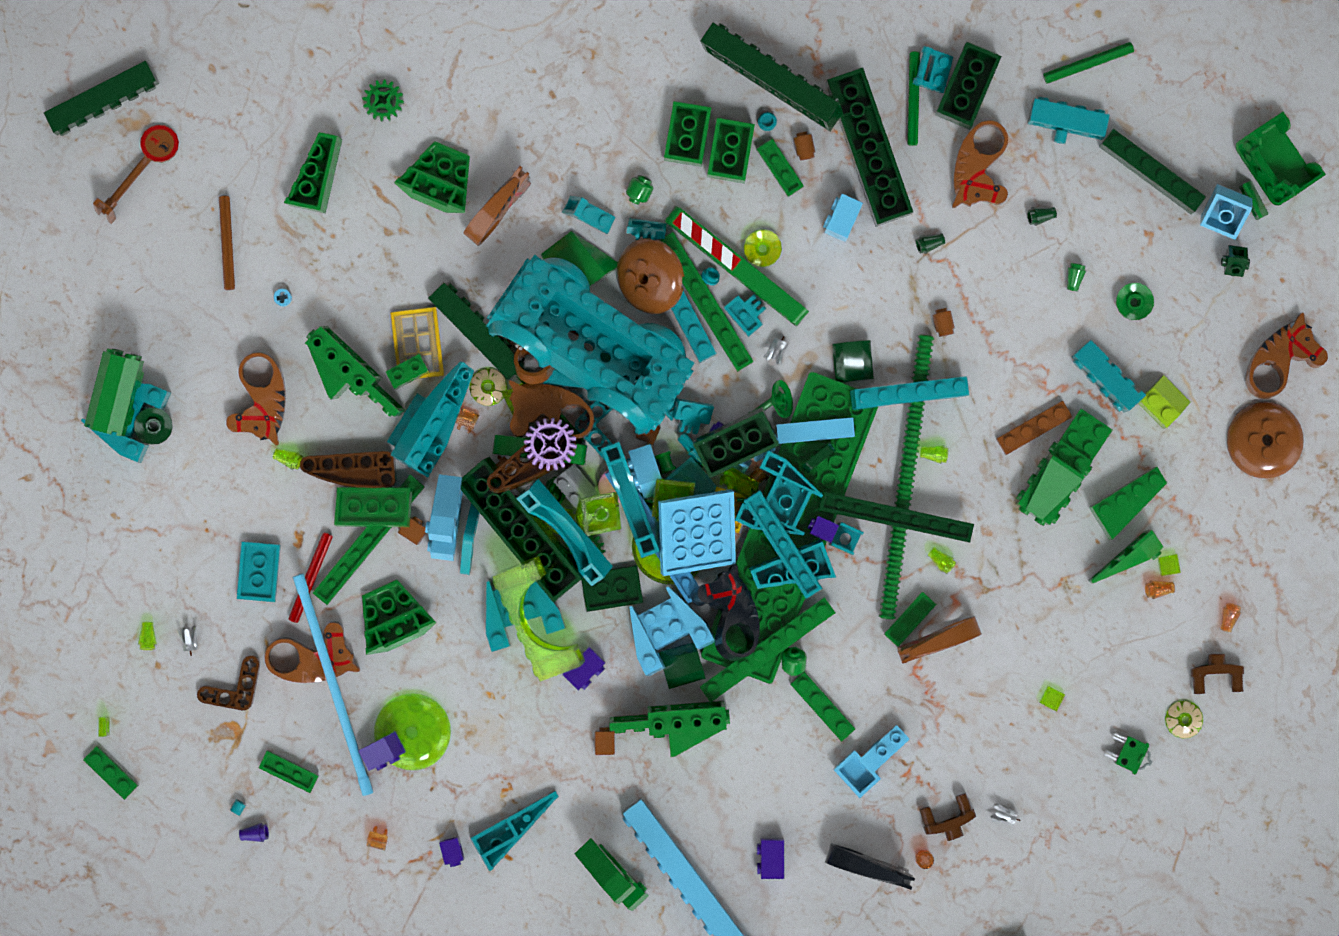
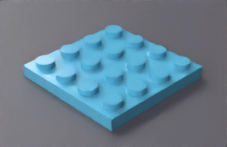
(697, 532)

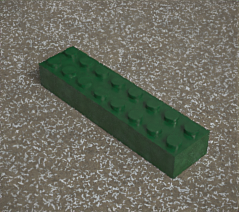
(771, 76)
(870, 148)
(520, 530)

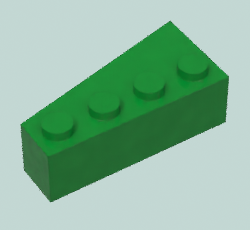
(316, 175)
(1125, 503)

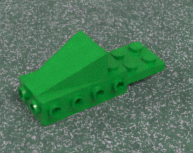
(343, 367)
(1063, 469)
(685, 723)

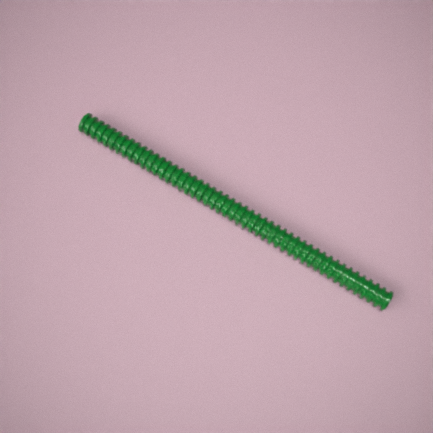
(906, 480)

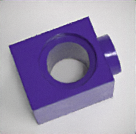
(823, 529)
(452, 851)

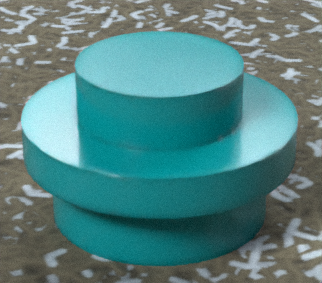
(767, 121)
(710, 276)

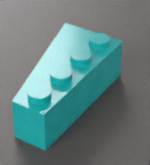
(1107, 377)
(774, 572)

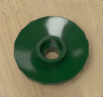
(151, 434)

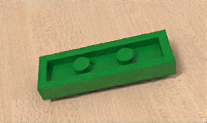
(780, 168)
(910, 619)
(288, 771)
(110, 772)

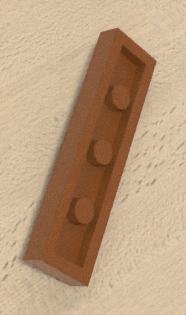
(1034, 428)

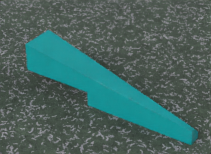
(498, 839)

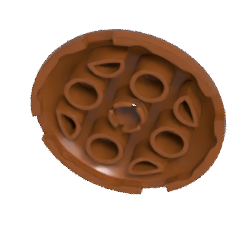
(664, 273)
(1246, 443)

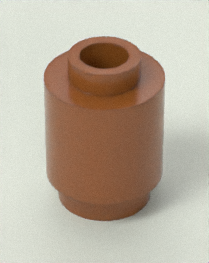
(804, 146)
(943, 322)

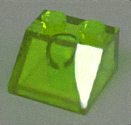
(669, 489)
(598, 514)

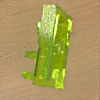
(740, 482)

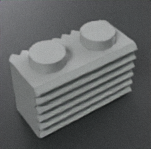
(574, 485)

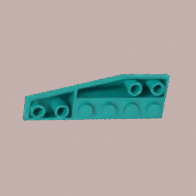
(434, 422)

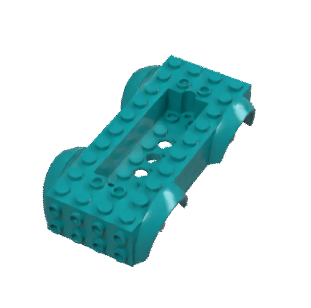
(645, 359)

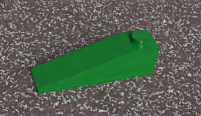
(1138, 551)

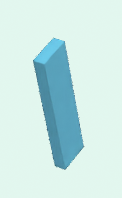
(815, 430)

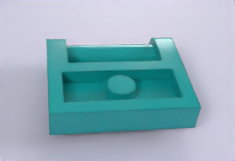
(938, 70)

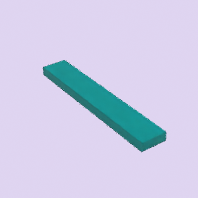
(782, 544)

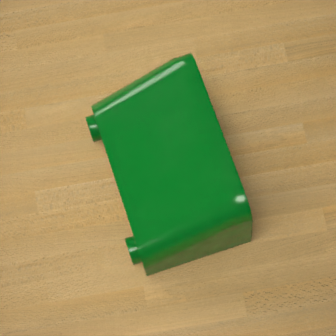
(1276, 161)

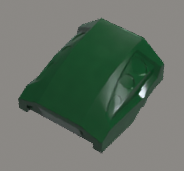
(852, 361)
(682, 665)

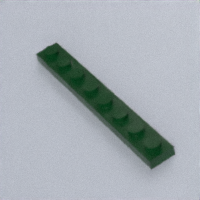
(896, 517)

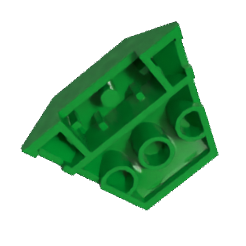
(438, 178)
(584, 255)
(392, 618)

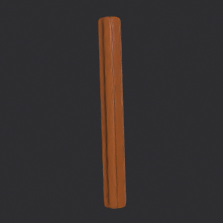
(226, 240)

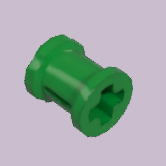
(665, 462)

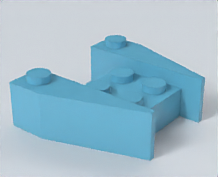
(445, 518)
(664, 626)

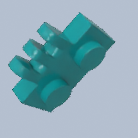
(646, 229)
(745, 314)
(692, 415)

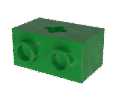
(407, 371)

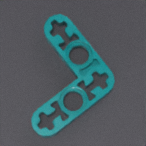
(595, 429)
(468, 540)

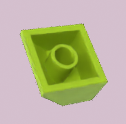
(1164, 402)

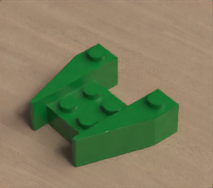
(611, 875)

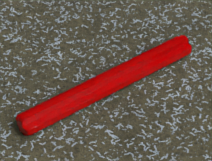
(311, 574)

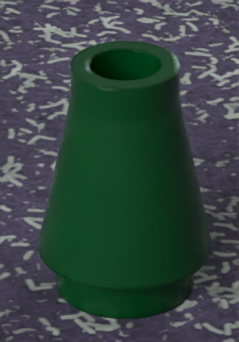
(1039, 215)
(929, 242)

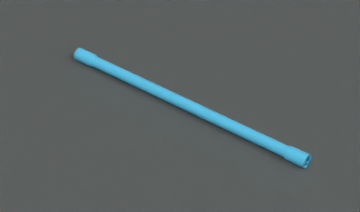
(303, 591)

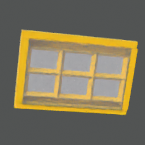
(416, 334)

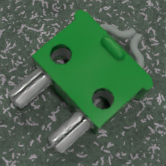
(1133, 755)

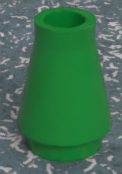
(1075, 276)

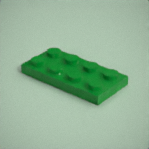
(373, 507)

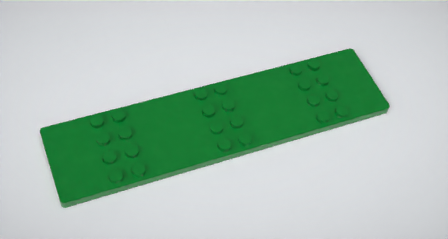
(778, 605)

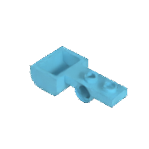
(860, 771)

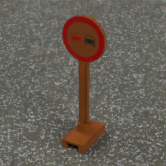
(158, 145)

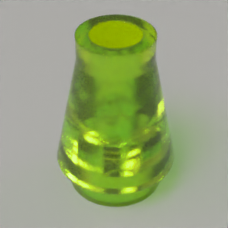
(935, 453)
(288, 458)
(943, 561)
(147, 637)

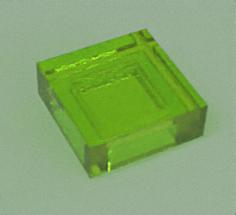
(1169, 565)
(1052, 698)
(104, 726)

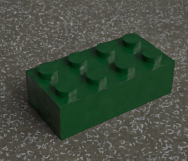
(968, 85)
(735, 442)

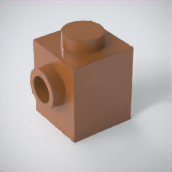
(415, 532)

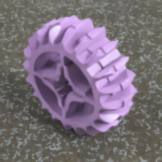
(544, 451)

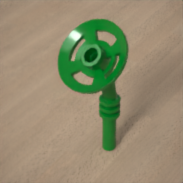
(778, 399)

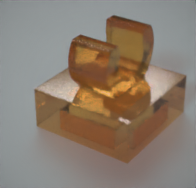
(467, 419)
(377, 840)

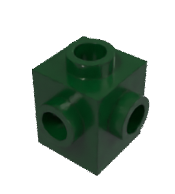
(1235, 261)

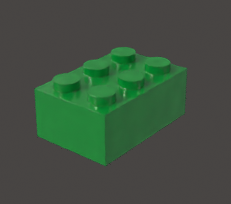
(687, 134)
(730, 150)

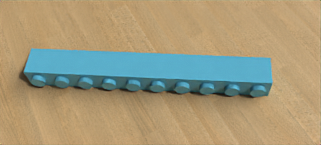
(680, 870)

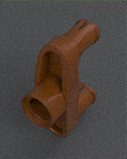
(1217, 665)
(951, 826)

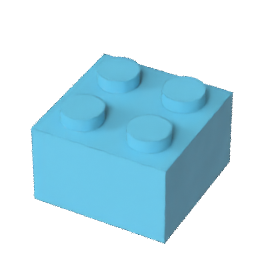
(1226, 211)
(843, 217)
(644, 469)

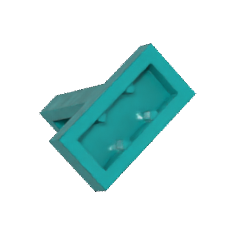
(589, 214)

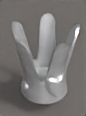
(777, 350)
(189, 643)
(1005, 815)

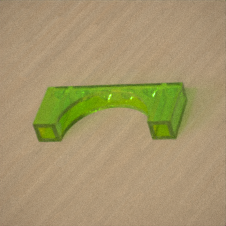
(546, 658)

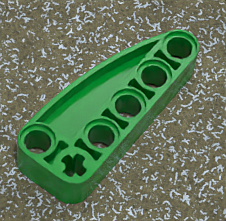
(510, 445)

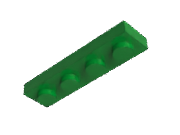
(822, 706)

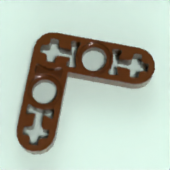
(234, 695)

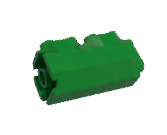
(115, 392)

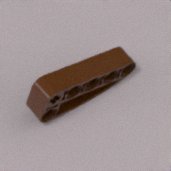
(525, 471)
(357, 474)

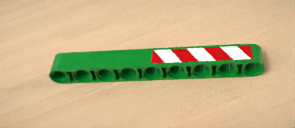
(736, 266)

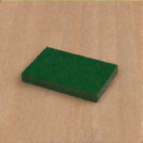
(616, 589)

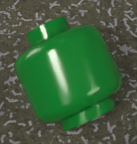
(639, 189)
(794, 661)

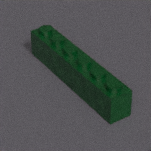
(101, 98)
(1152, 171)
(474, 329)

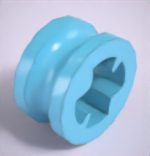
(286, 301)

